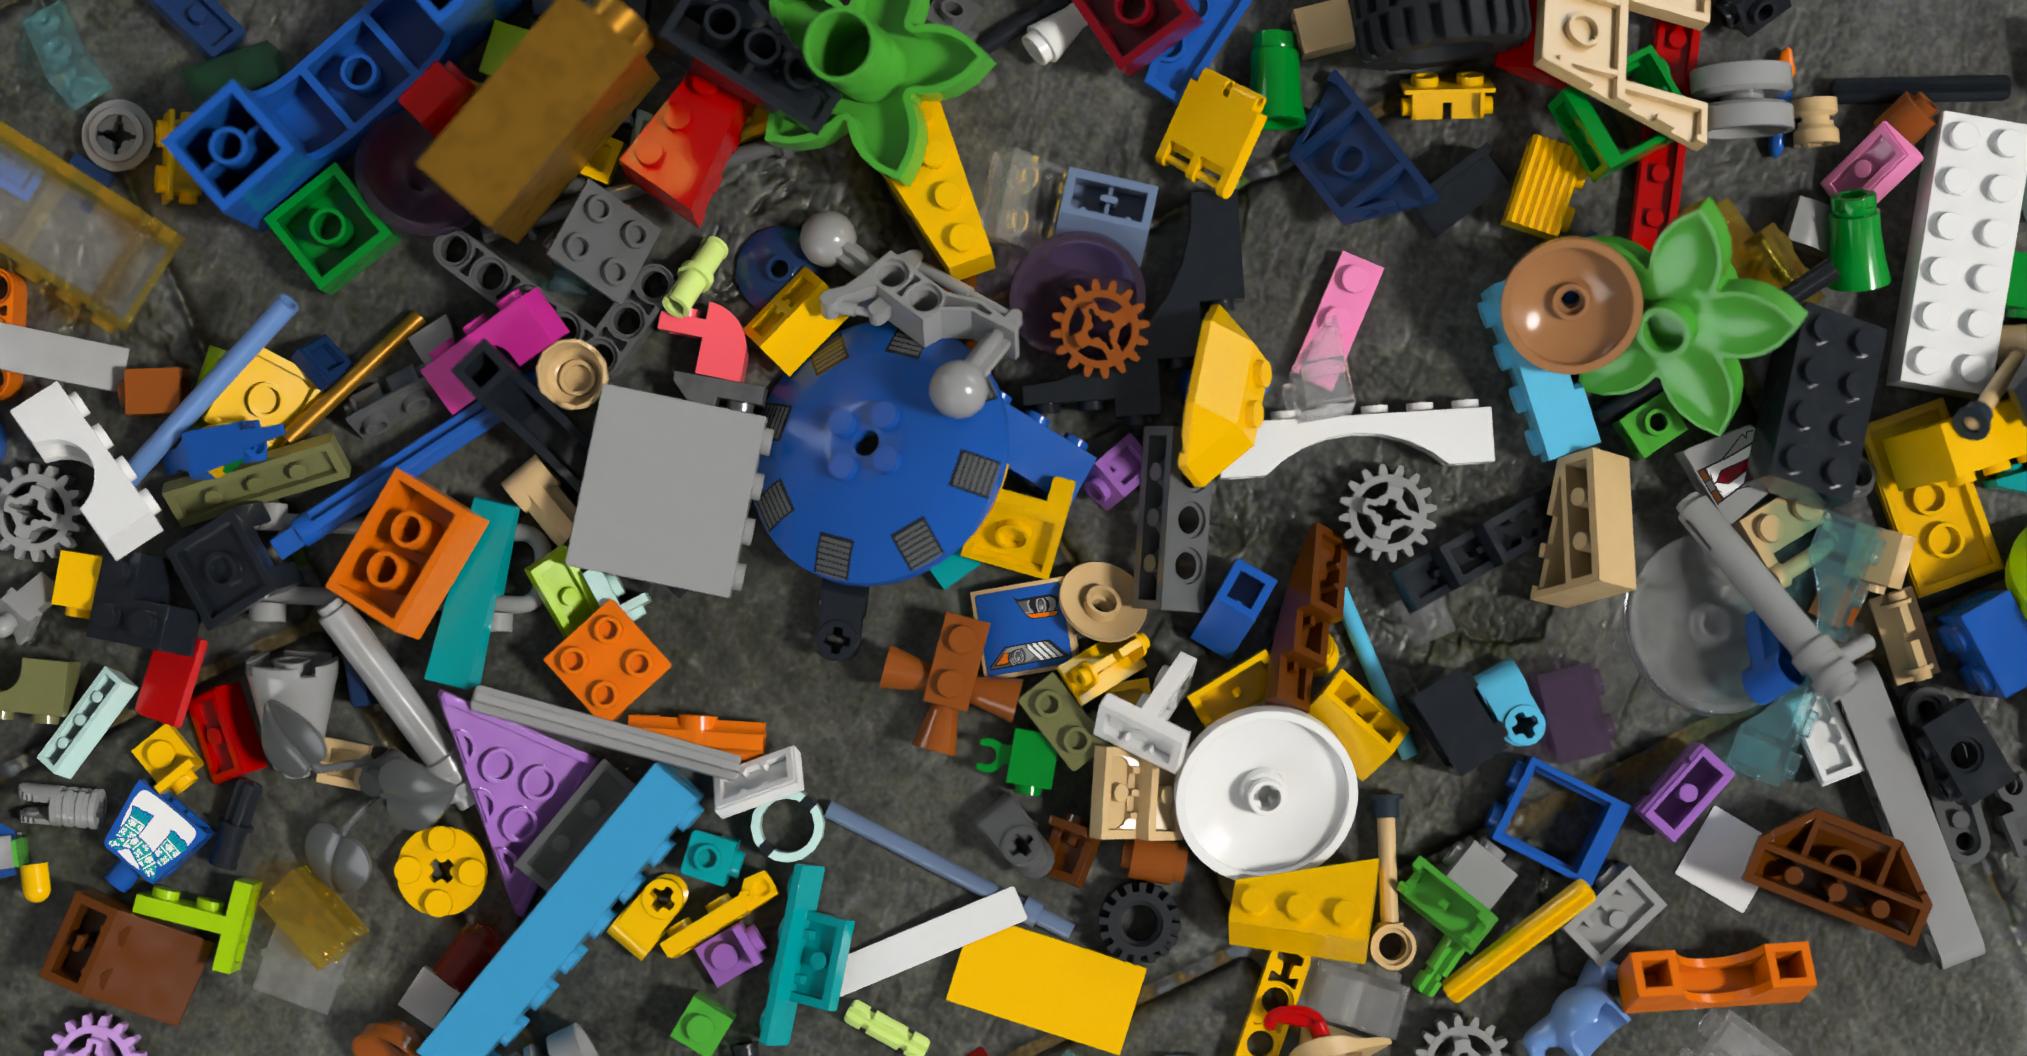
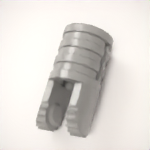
(66, 805)

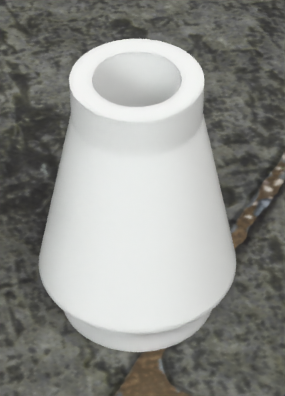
(1053, 34)

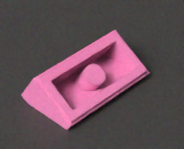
(1875, 163)

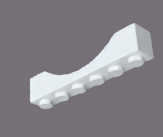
(1446, 435)

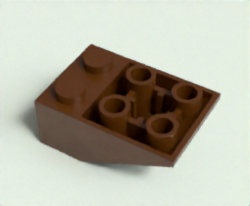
(126, 957)

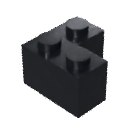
(133, 608)

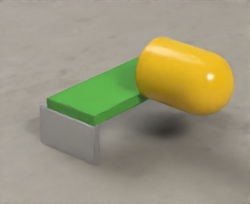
(34, 877)

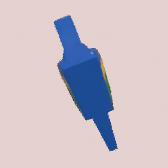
(220, 448)

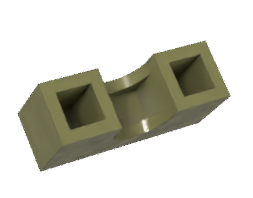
(44, 689)

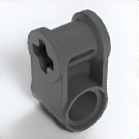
(1013, 834)

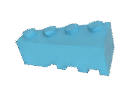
(1551, 403)

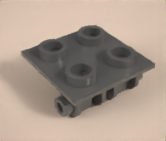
(602, 242)

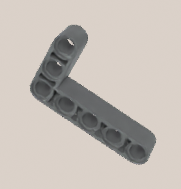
(606, 334)

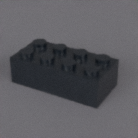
(1816, 409)

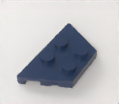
(1356, 160)

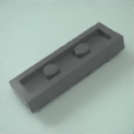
(575, 825)

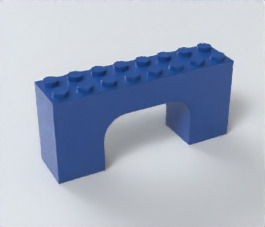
(271, 142)

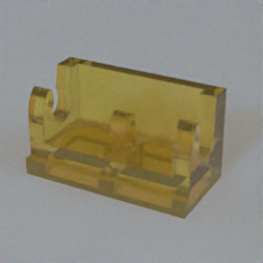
(314, 917)

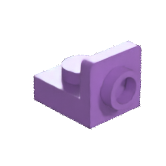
(1115, 473)
(732, 952)

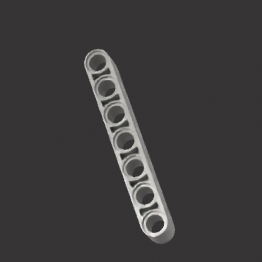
(1908, 816)

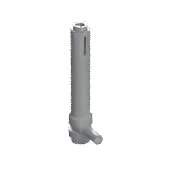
(1812, 652)
(395, 695)

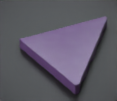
(516, 782)

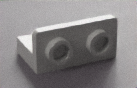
(1620, 912)

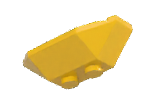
(1222, 398)

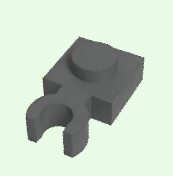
(2015, 818)

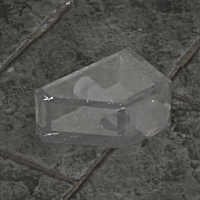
(1320, 378)

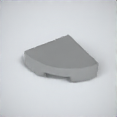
(431, 337)

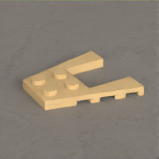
(1588, 50)

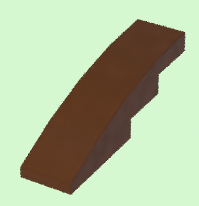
(1308, 609)

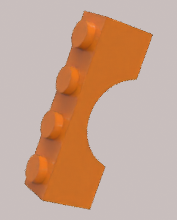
(1756, 977)

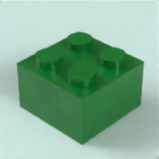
(331, 229)

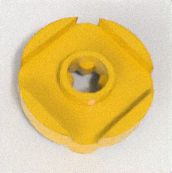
(415, 870)

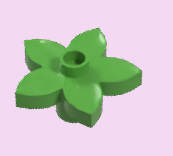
(884, 69)
(1695, 320)

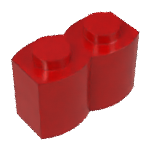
(437, 96)

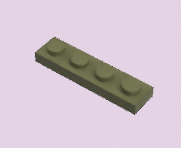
(285, 473)

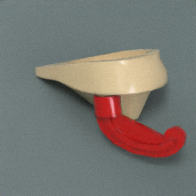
(1318, 1037)

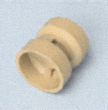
(1815, 126)

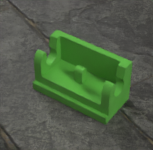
(1446, 905)

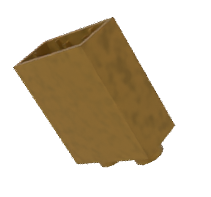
(544, 113)

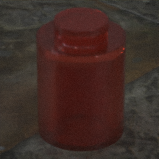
(467, 956)

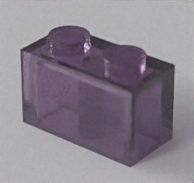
(1573, 712)

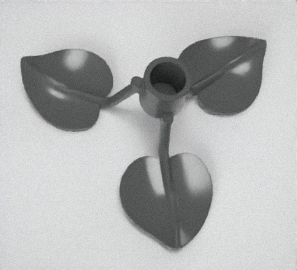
(412, 794)

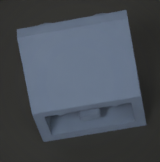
(1108, 207)

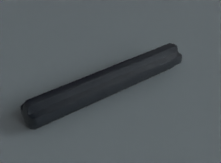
(1936, 88)

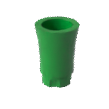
(1277, 77)
(1857, 241)

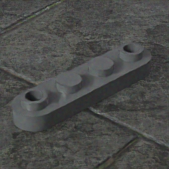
(1950, 817)

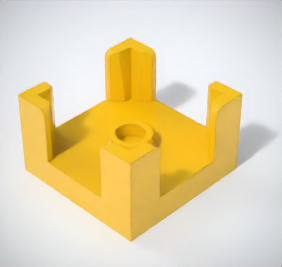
(1022, 530)

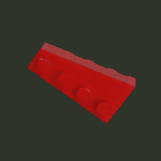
(688, 146)

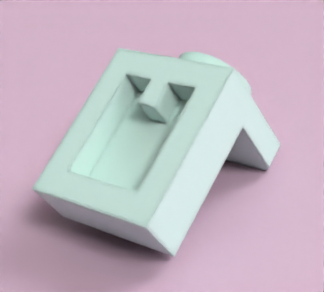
(608, 586)

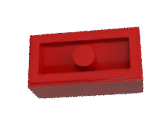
(170, 685)
(226, 732)

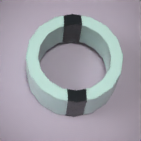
(786, 856)

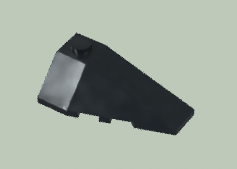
(750, 56)

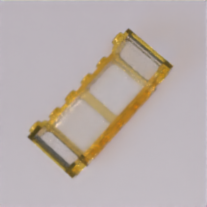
(79, 233)

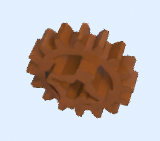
(1118, 319)

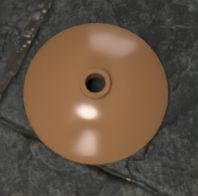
(1578, 334)

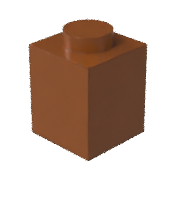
(153, 391)

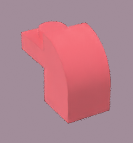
(723, 345)

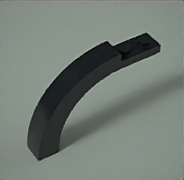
(528, 412)

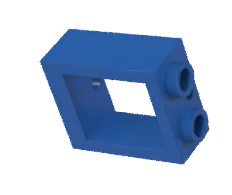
(1597, 840)

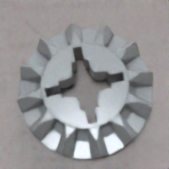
(106, 119)

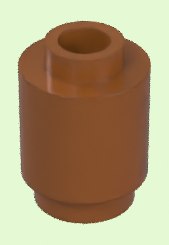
(1910, 116)
(1154, 860)

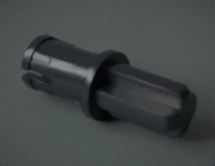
(236, 824)

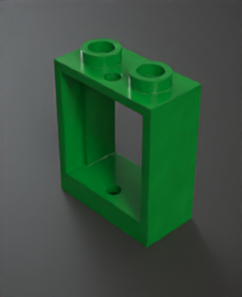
(1588, 134)

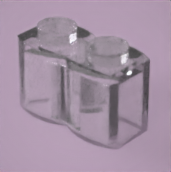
(1358, 997)

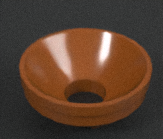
(388, 1039)

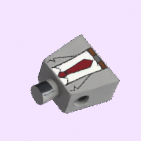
(1719, 471)

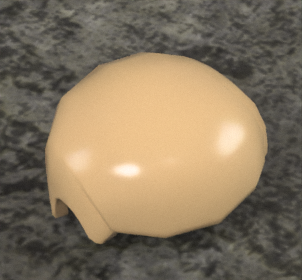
(571, 373)

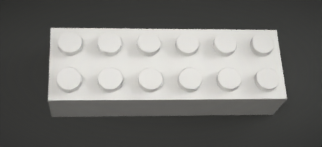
(1959, 255)

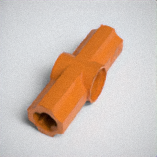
(731, 736)

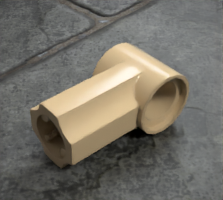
(539, 492)

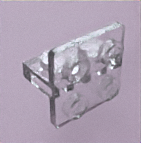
(1021, 199)

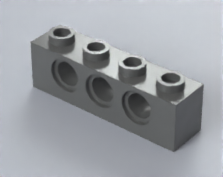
(1170, 528)

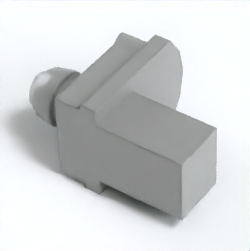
(24, 608)

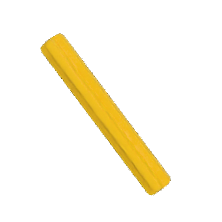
(1518, 940)

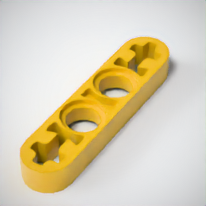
(1256, 1011)

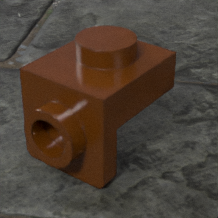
(1072, 849)

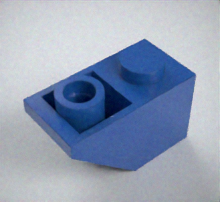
(1233, 608)

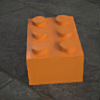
(407, 554)

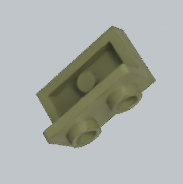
(1062, 720)

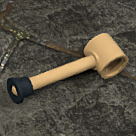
(1975, 419)
(1385, 809)

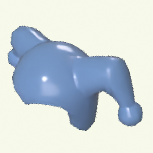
(1579, 1016)

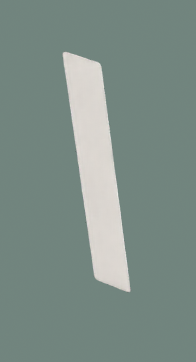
(932, 939)

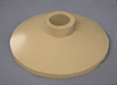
(1101, 587)

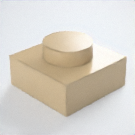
(343, 750)

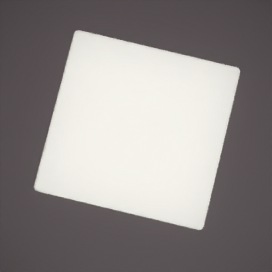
(1719, 859)

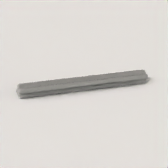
(605, 733)

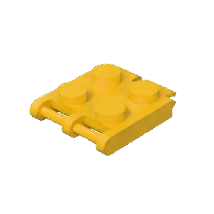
(1215, 130)

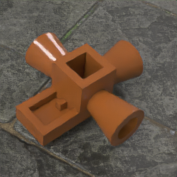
(951, 682)

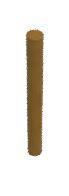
(353, 377)

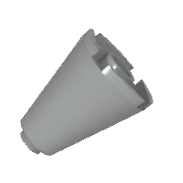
(299, 680)

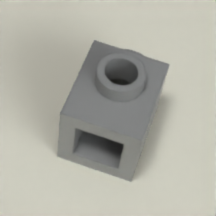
(1478, 870)

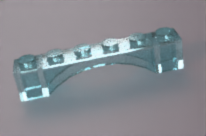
(1840, 559)

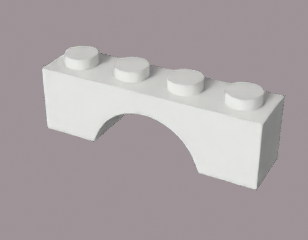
(114, 507)

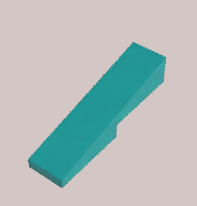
(471, 601)

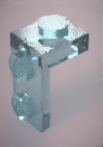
(64, 56)

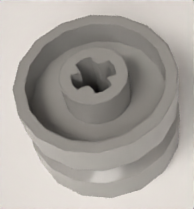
(1744, 98)

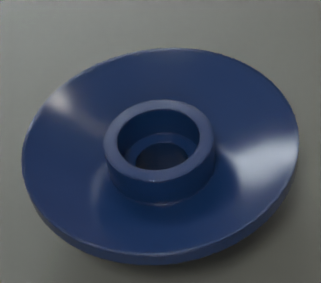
(758, 257)

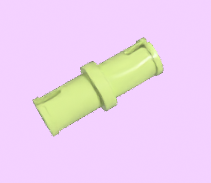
(695, 276)

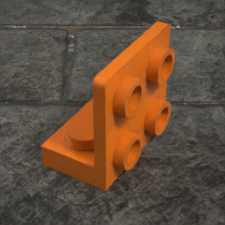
(608, 662)

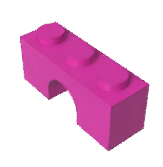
(521, 327)

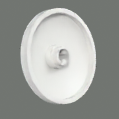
(1265, 793)

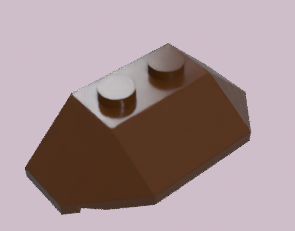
(1843, 873)

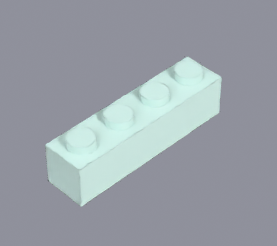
(87, 722)

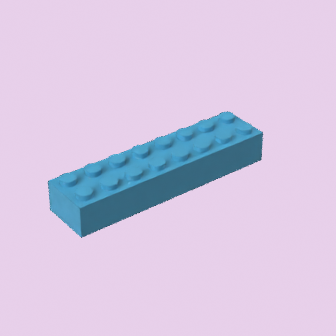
(568, 914)

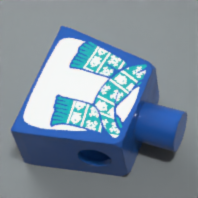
(153, 836)

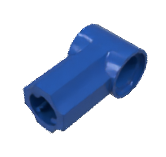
(1771, 666)

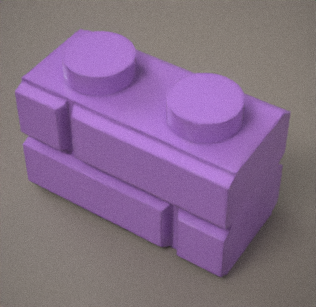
(1683, 791)

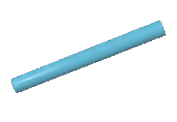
(1373, 669)

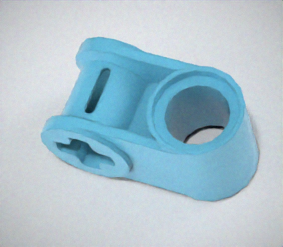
(1504, 696)

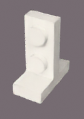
(1146, 727)

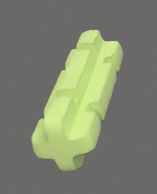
(886, 1029)

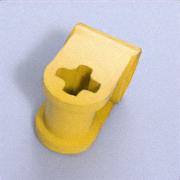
(645, 919)

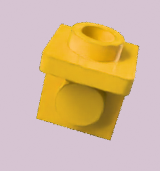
(169, 760)

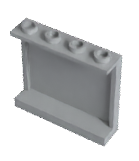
(669, 491)

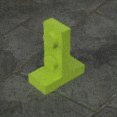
(209, 915)

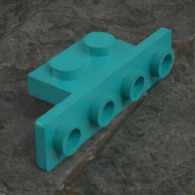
(808, 957)

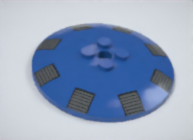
(909, 499)

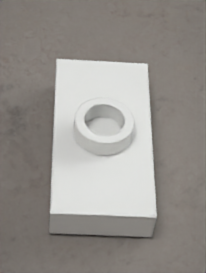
(1831, 746)
(760, 782)

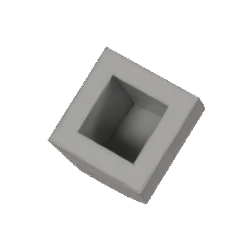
(1808, 226)

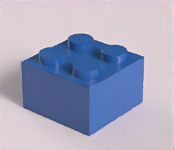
(1988, 641)

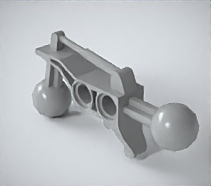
(905, 294)

